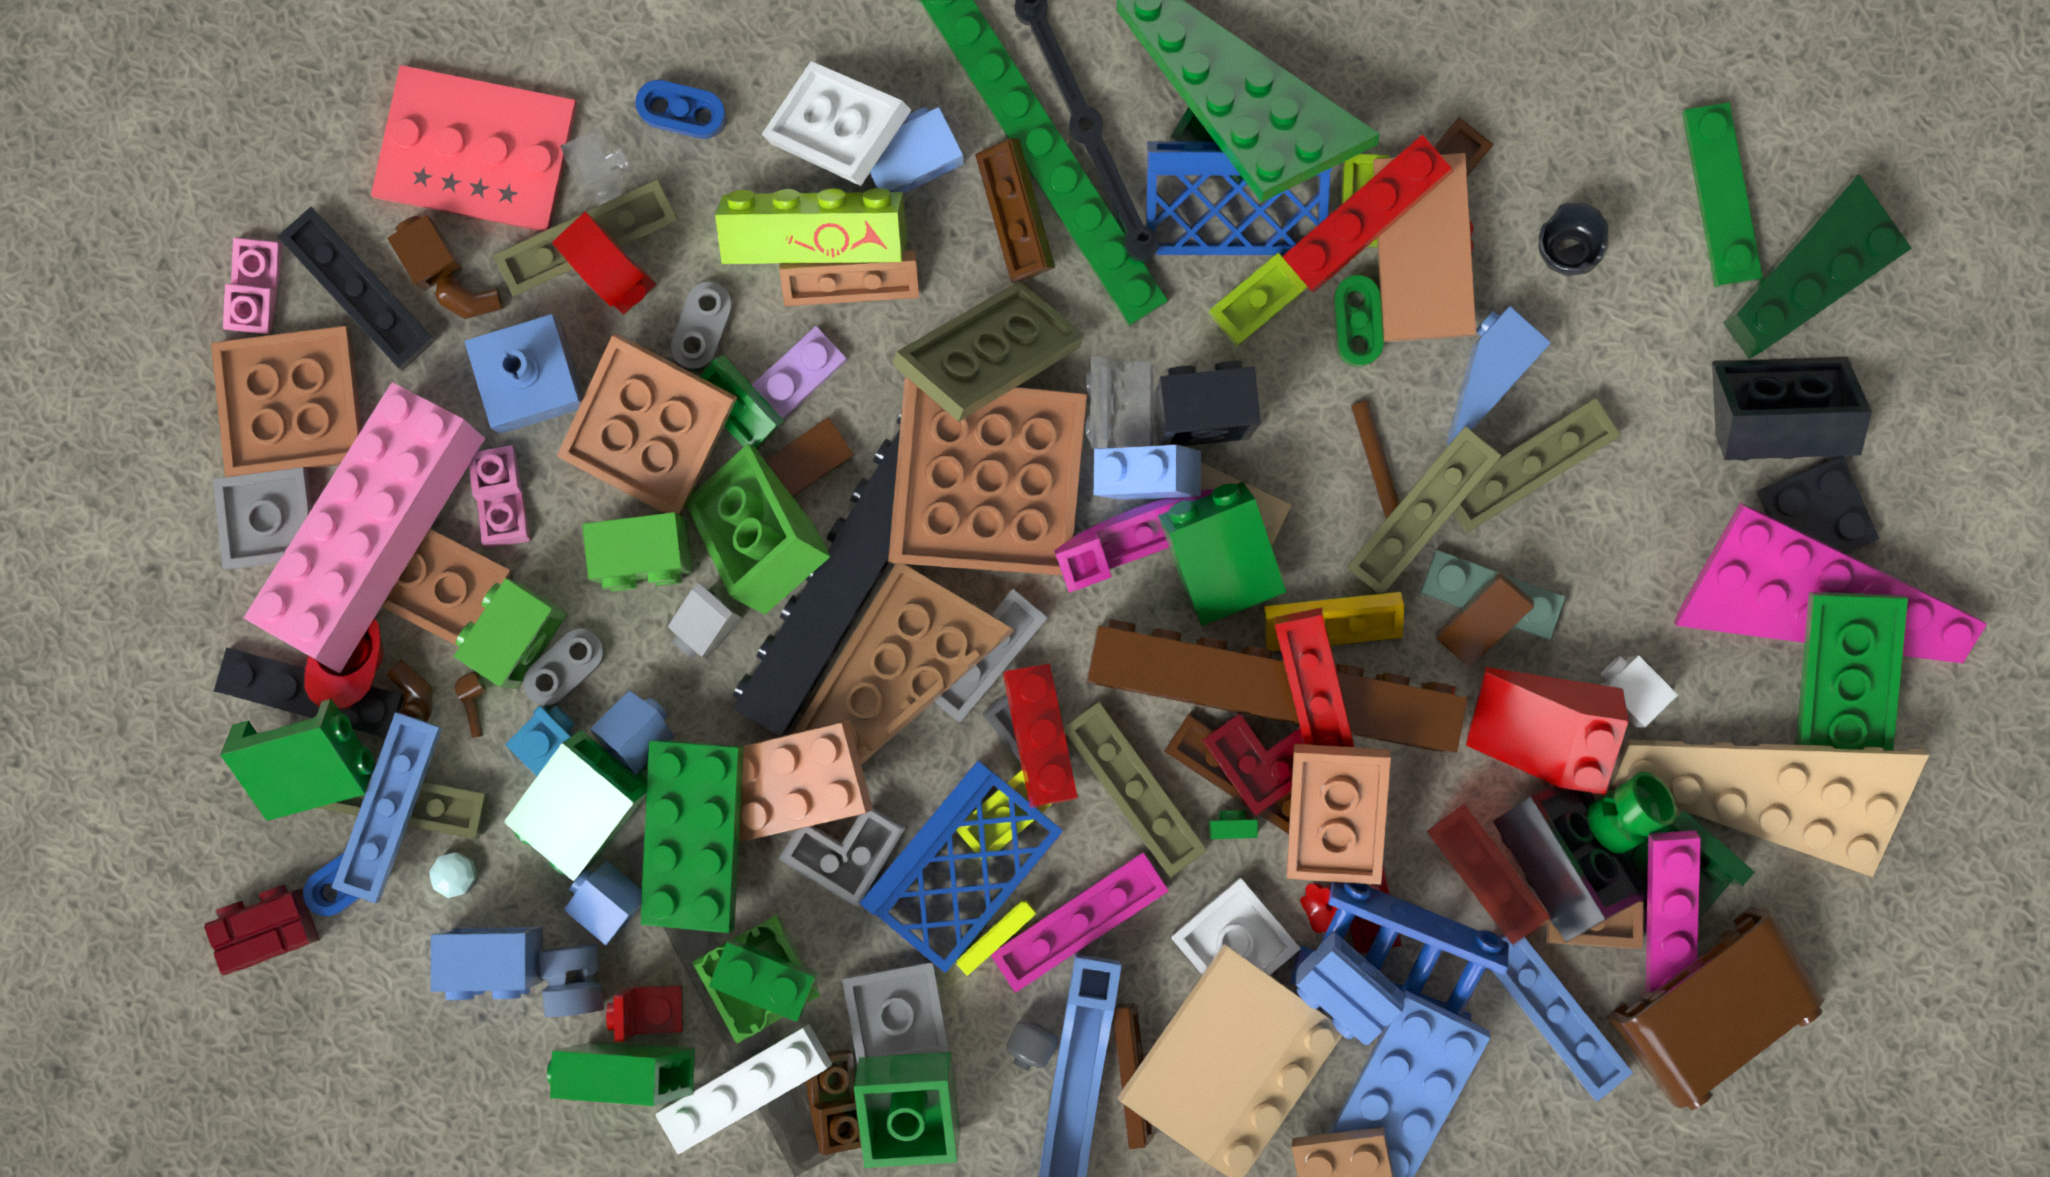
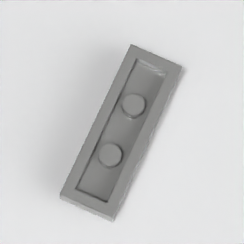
(970, 688)

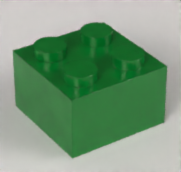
(907, 1109)

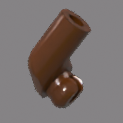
(463, 302)

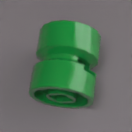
(1631, 812)

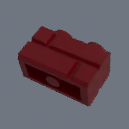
(261, 931)

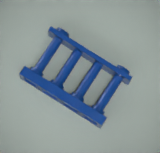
(1479, 947)

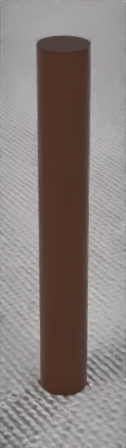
(1375, 456)

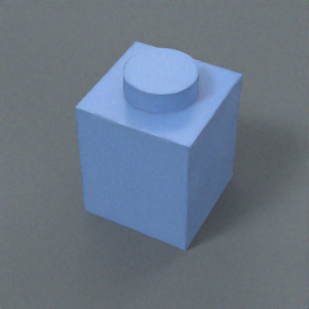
(629, 728)
(604, 901)

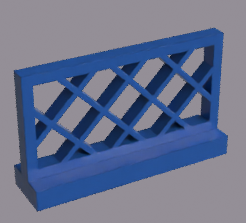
(1207, 159)
(932, 838)

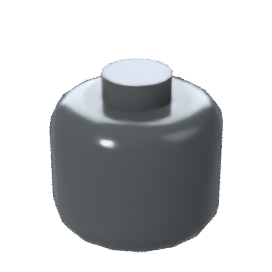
(1031, 1044)

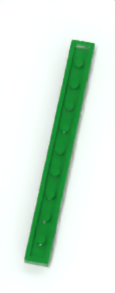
(1046, 156)

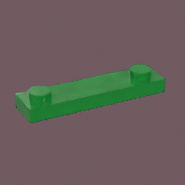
(1722, 194)

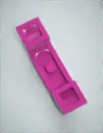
(1114, 543)

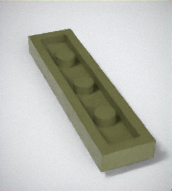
(623, 218)
(1536, 463)
(1423, 510)
(1134, 789)
(436, 809)

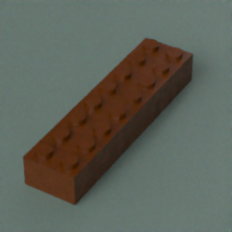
(1260, 686)

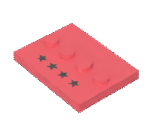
(474, 148)

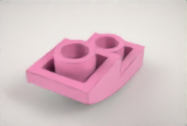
(253, 285)
(499, 497)

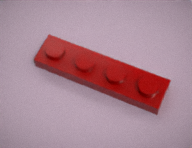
(1368, 213)

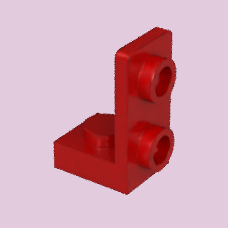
(645, 1011)

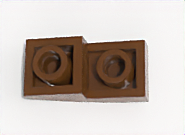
(834, 1105)

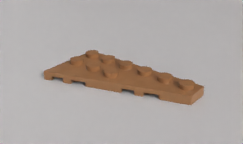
(902, 659)

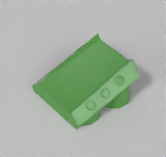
(740, 1016)

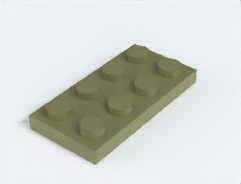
(988, 350)

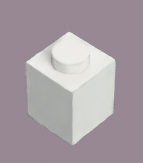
(1643, 688)

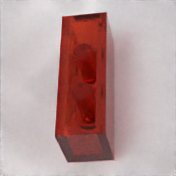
(1489, 876)

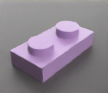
(799, 372)

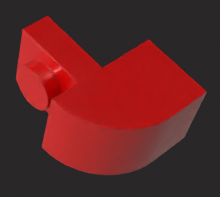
(603, 263)

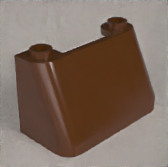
(1720, 1010)

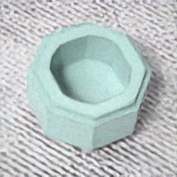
(453, 874)

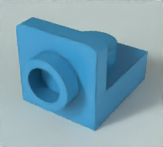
(541, 737)

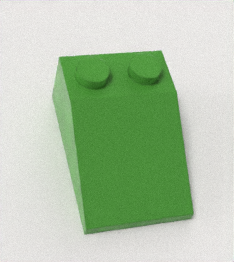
(755, 531)

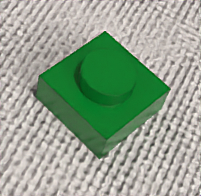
(1233, 825)

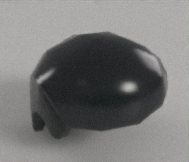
(1580, 224)

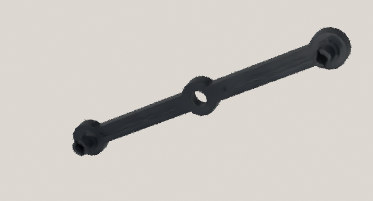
(1141, 241)

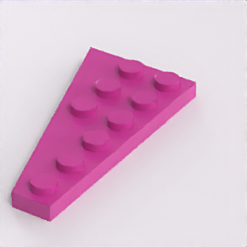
(1762, 583)

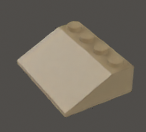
(1231, 1064)

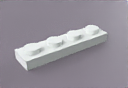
(744, 1089)

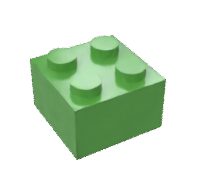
(636, 550)
(508, 633)

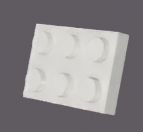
(836, 122)

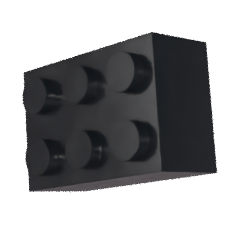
(1207, 405)

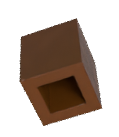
(423, 251)

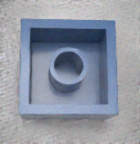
(485, 959)

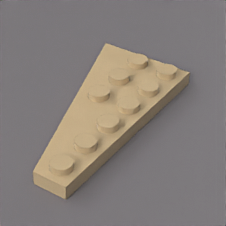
(1798, 796)

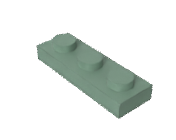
(1459, 580)

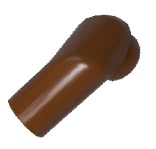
(416, 691)

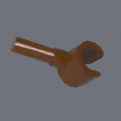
(467, 689)

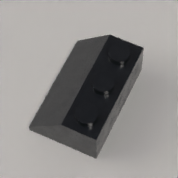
(1789, 408)
(1566, 863)

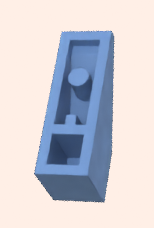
(1495, 363)

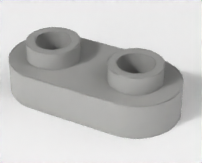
(701, 325)
(563, 667)

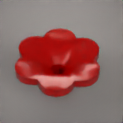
(1317, 907)

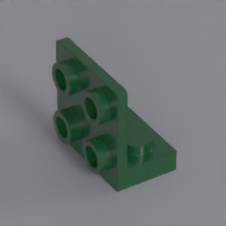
(1717, 863)

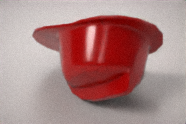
(354, 679)

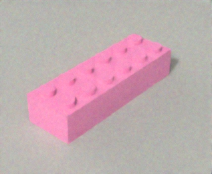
(365, 527)

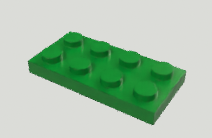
(1851, 670)
(692, 835)

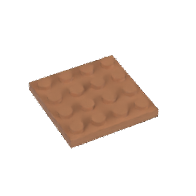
(990, 486)

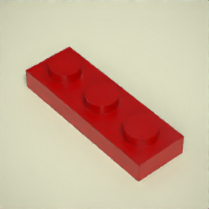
(1040, 735)

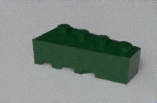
(1830, 258)

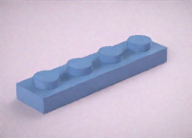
(387, 808)
(1562, 1021)

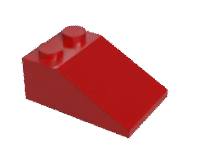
(1550, 727)

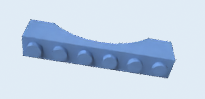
(1079, 1066)

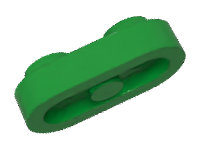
(1358, 322)

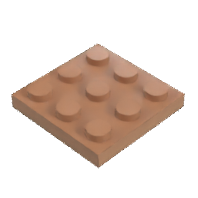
(286, 400)
(646, 426)

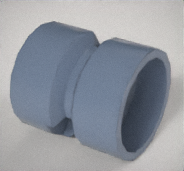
(576, 996)

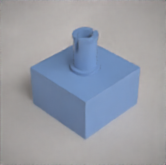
(525, 373)

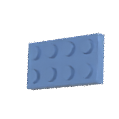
(1413, 1080)

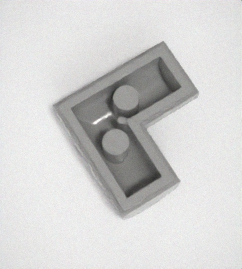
(846, 866)

